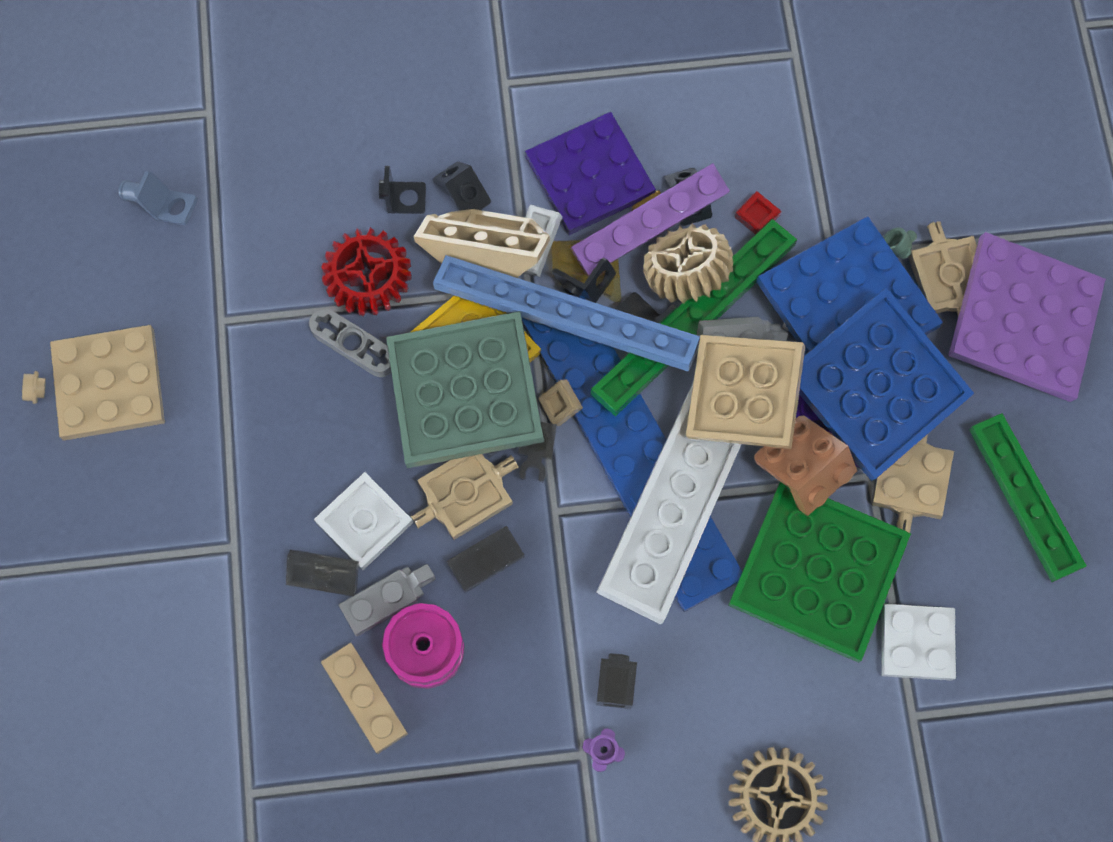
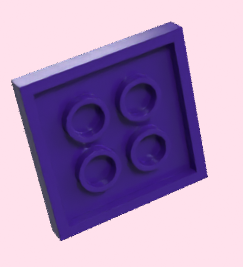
(590, 173)

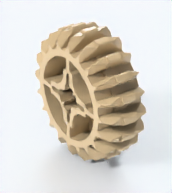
(688, 263)
(781, 779)

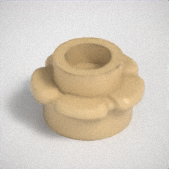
(33, 387)

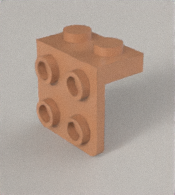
(813, 465)

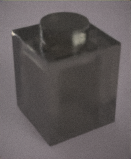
(616, 682)

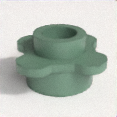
(900, 241)

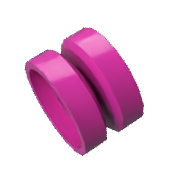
(425, 624)

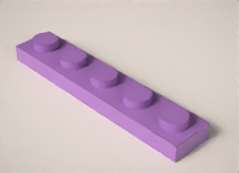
(651, 219)

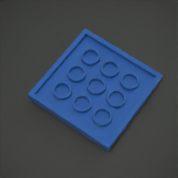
(838, 278)
(880, 384)

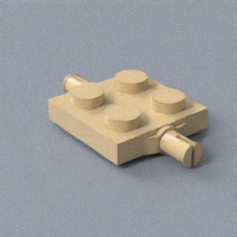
(943, 269)
(915, 484)
(464, 493)

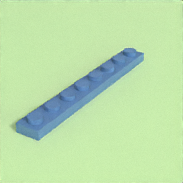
(567, 313)

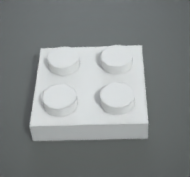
(363, 520)
(918, 642)

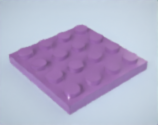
(1027, 317)

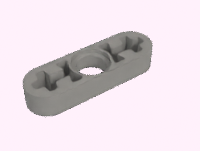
(327, 337)

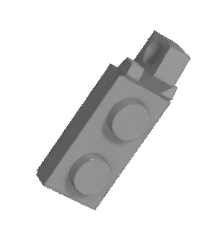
(742, 328)
(385, 598)

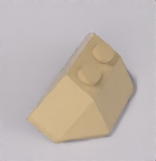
(484, 239)

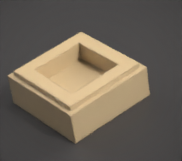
(560, 402)

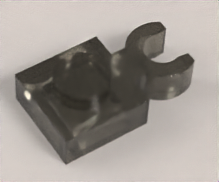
(537, 452)

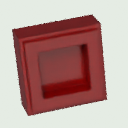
(757, 212)

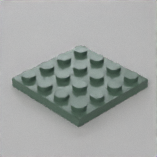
(464, 390)

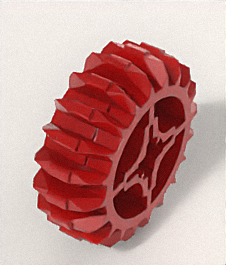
(360, 245)

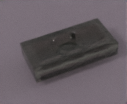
(485, 559)
(322, 573)

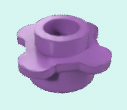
(613, 753)

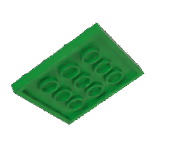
(820, 573)

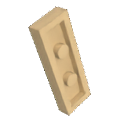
(364, 698)

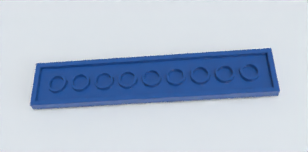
(629, 449)

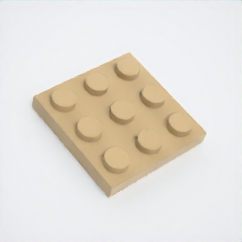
(107, 382)
(745, 391)

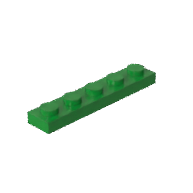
(1027, 497)

